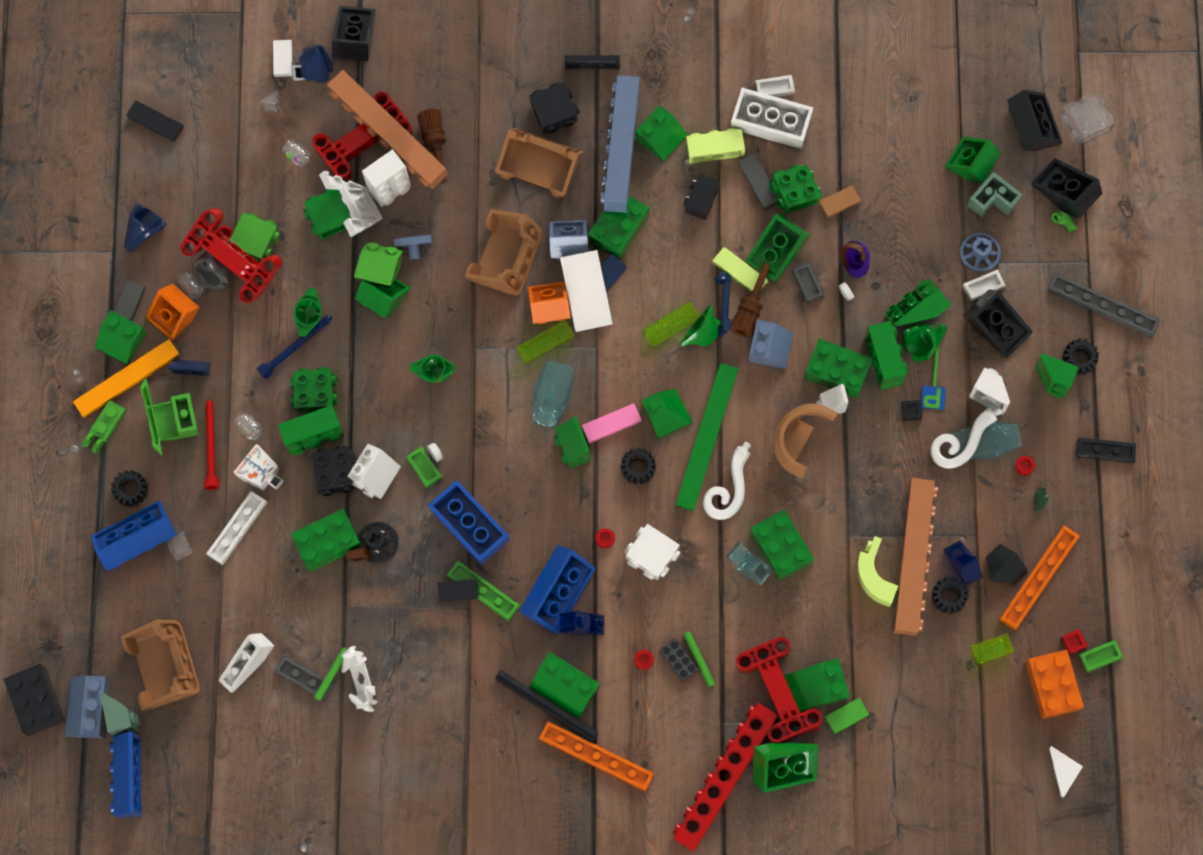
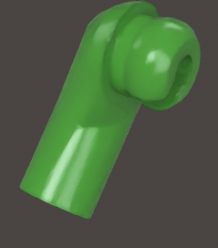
(1064, 219)

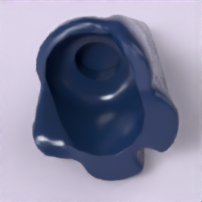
(315, 63)
(141, 226)

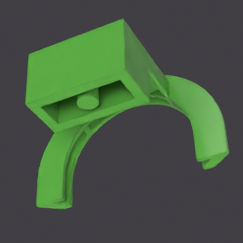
(169, 419)

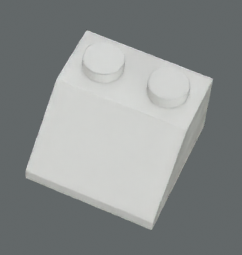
(990, 390)

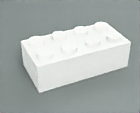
(772, 118)

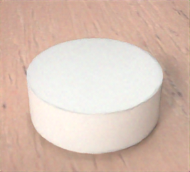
(846, 292)
(435, 452)

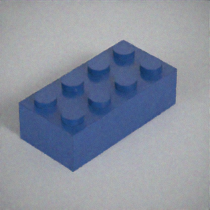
(468, 522)

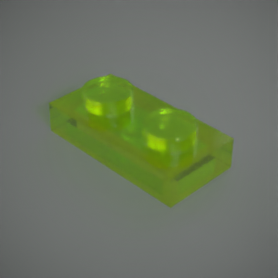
(991, 649)

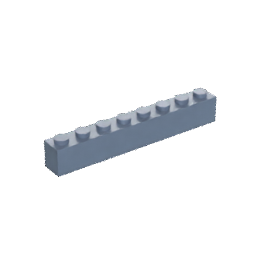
(621, 144)

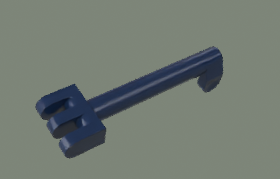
(725, 323)

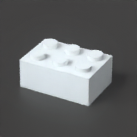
(386, 178)

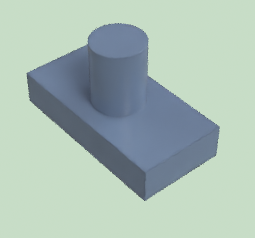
(413, 244)

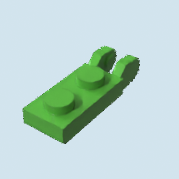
(104, 425)

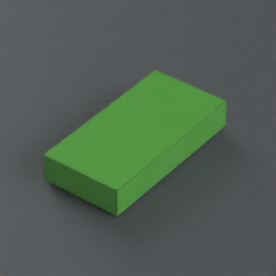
(424, 467)
(1100, 656)
(846, 716)

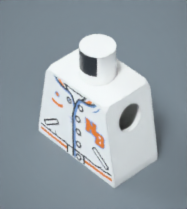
(259, 470)

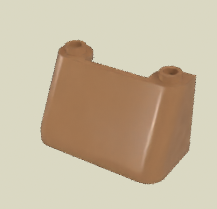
(538, 161)
(507, 253)
(162, 662)

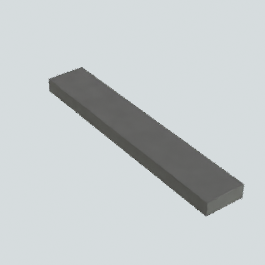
(1103, 305)

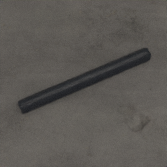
(546, 705)

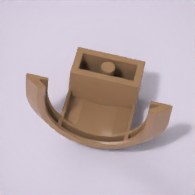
(794, 434)

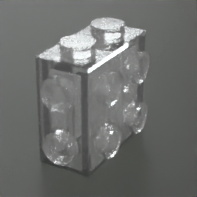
(1087, 118)

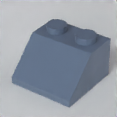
(568, 238)
(770, 345)

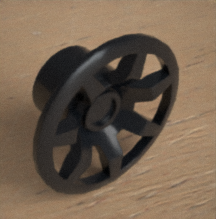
(376, 540)

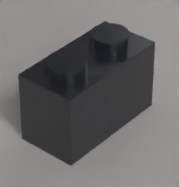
(702, 196)

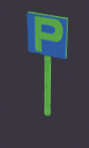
(933, 396)

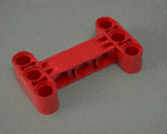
(355, 141)
(230, 255)
(779, 690)

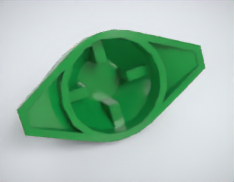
(307, 312)
(703, 331)
(433, 368)

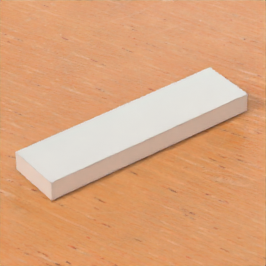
(236, 528)

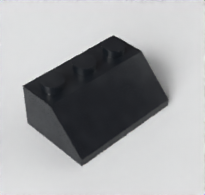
(1034, 120)

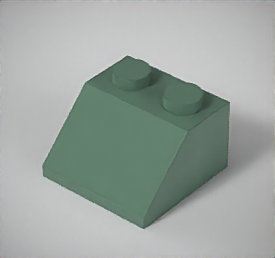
(118, 717)

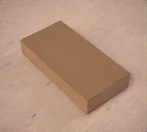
(839, 201)

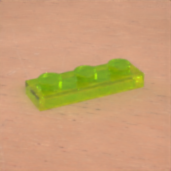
(671, 324)
(545, 342)

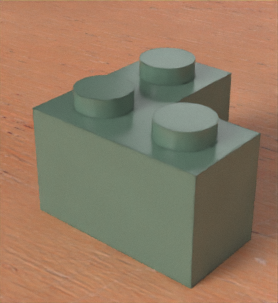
(994, 192)

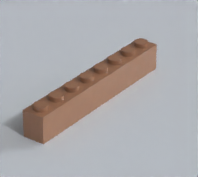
(387, 129)
(914, 556)

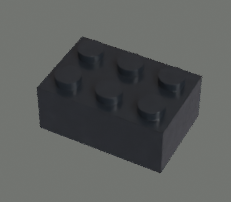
(34, 699)

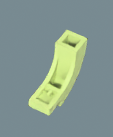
(871, 582)

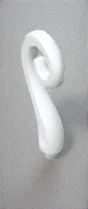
(984, 419)
(738, 461)

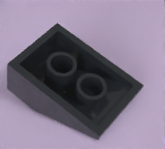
(353, 33)
(1068, 187)
(998, 322)

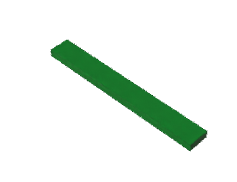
(706, 437)

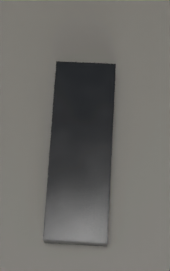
(592, 61)
(154, 121)
(1106, 450)

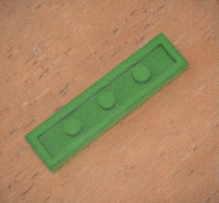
(487, 592)

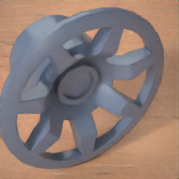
(980, 250)

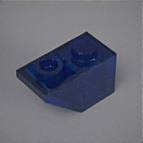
(581, 623)

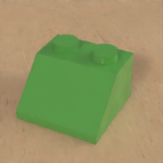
(378, 264)

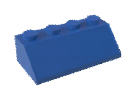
(133, 536)
(557, 588)
(126, 775)

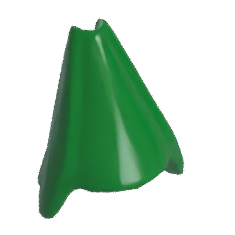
(923, 340)

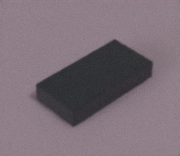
(458, 590)

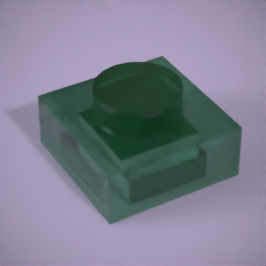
(1041, 499)

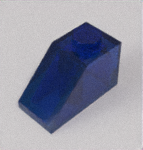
(963, 562)

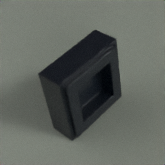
(911, 410)

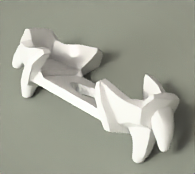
(355, 663)

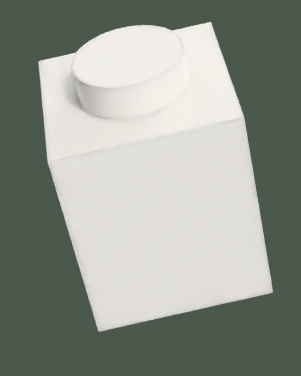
(834, 399)

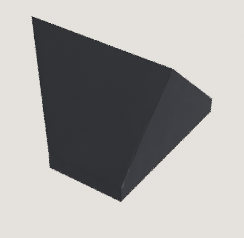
(1005, 565)

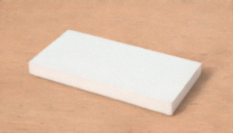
(586, 291)

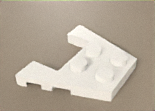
(358, 200)

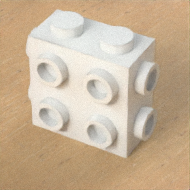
(373, 472)
(652, 552)

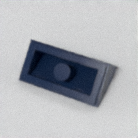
(612, 270)
(190, 367)

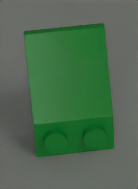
(778, 246)
(818, 685)
(784, 765)

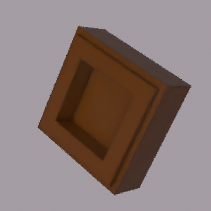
(358, 554)

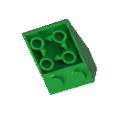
(918, 305)

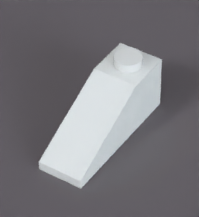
(246, 660)

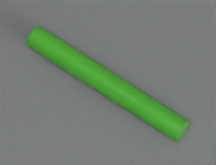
(699, 659)
(330, 676)

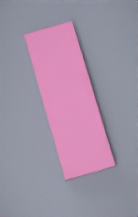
(611, 423)

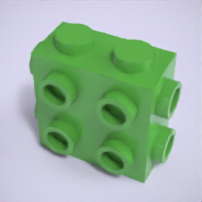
(256, 236)

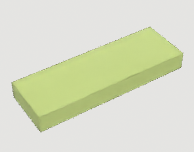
(737, 269)

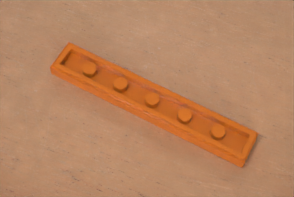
(1039, 578)
(596, 756)

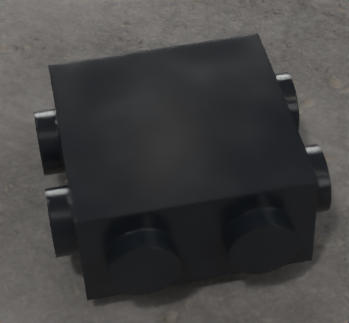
(554, 107)
(332, 470)

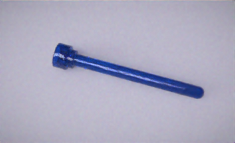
(267, 368)

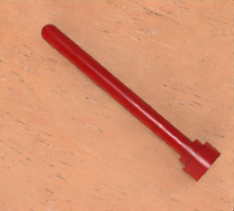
(211, 481)

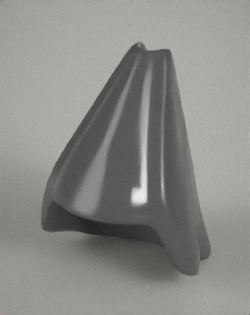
(211, 271)

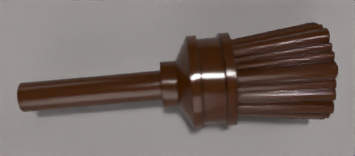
(432, 132)
(749, 308)

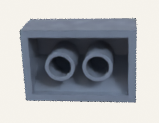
(85, 707)

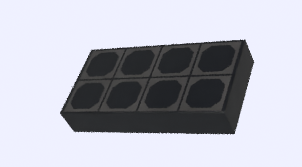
(679, 660)

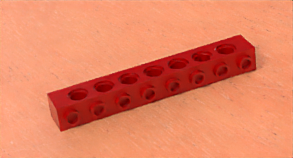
(692, 839)

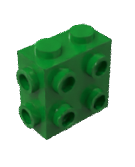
(794, 188)
(326, 213)
(313, 389)

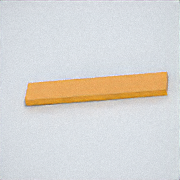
(126, 378)

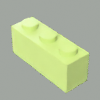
(715, 145)

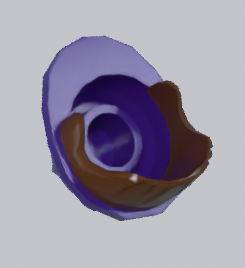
(855, 258)

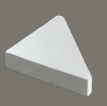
(1064, 770)

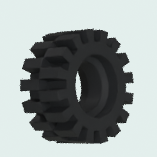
(1085, 346)
(641, 455)
(120, 481)
(955, 584)

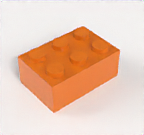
(1054, 684)

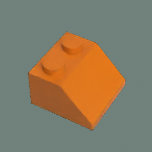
(549, 302)
(172, 311)

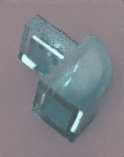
(748, 565)

